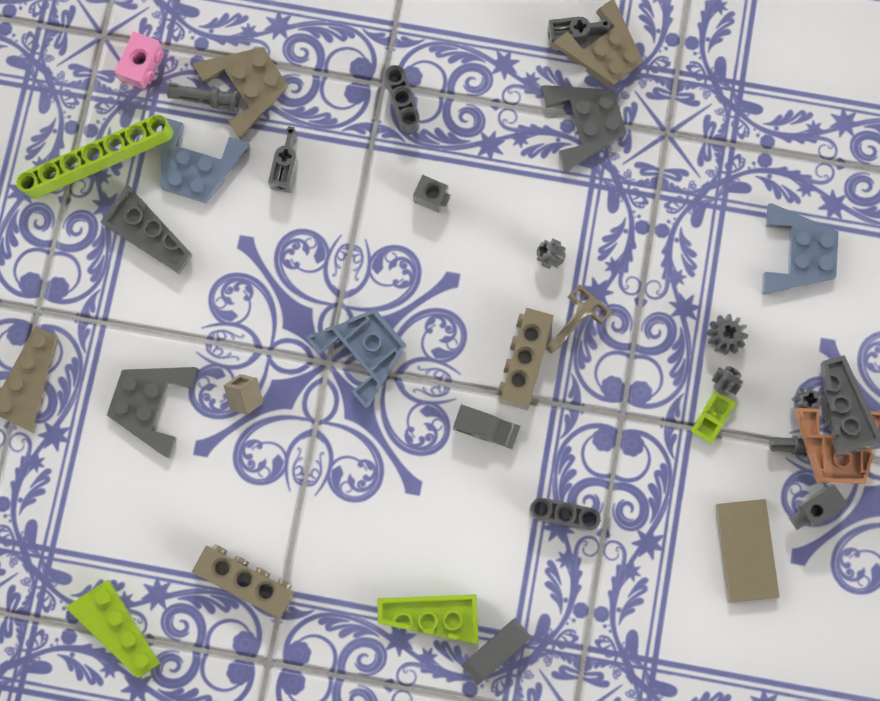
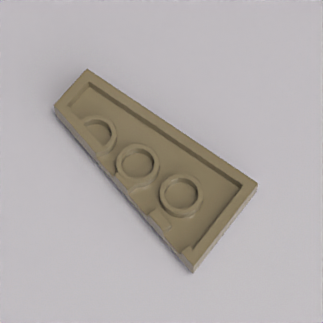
(27, 380)

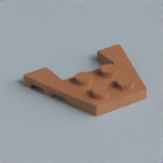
(820, 449)

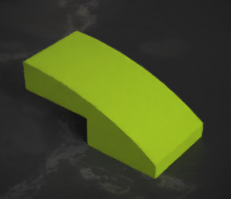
(713, 416)

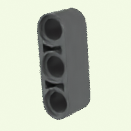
(402, 89)
(576, 514)
(496, 651)

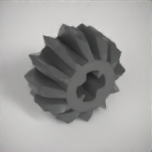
(733, 327)

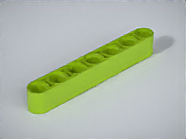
(84, 154)

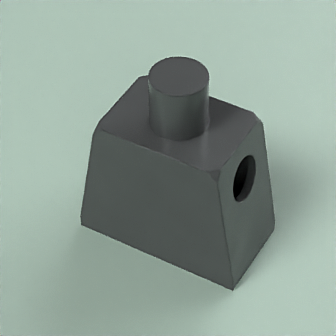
(827, 500)

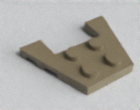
(609, 56)
(253, 77)

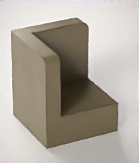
(243, 394)

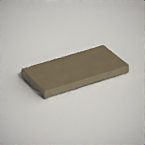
(747, 550)

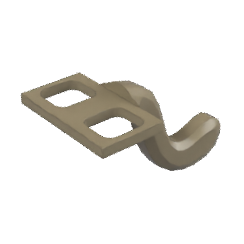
(583, 310)

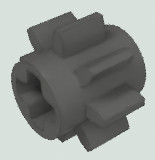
(551, 253)
(727, 381)
(812, 397)

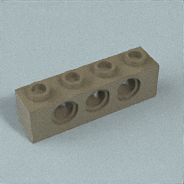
(530, 321)
(208, 569)

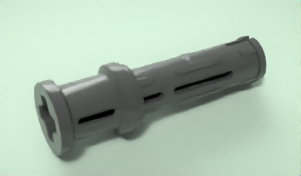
(213, 97)

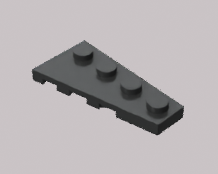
(142, 228)
(848, 412)

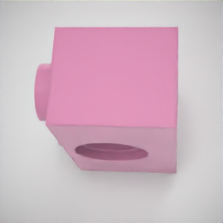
(139, 48)

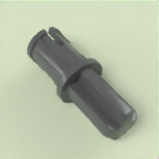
(793, 445)

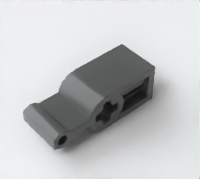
(558, 27)
(282, 172)
(486, 427)

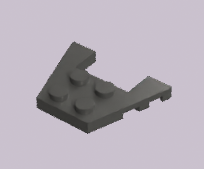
(595, 117)
(140, 399)

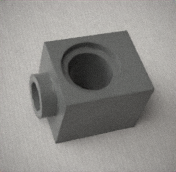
(428, 184)

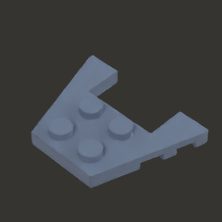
(195, 173)
(811, 251)
(371, 343)

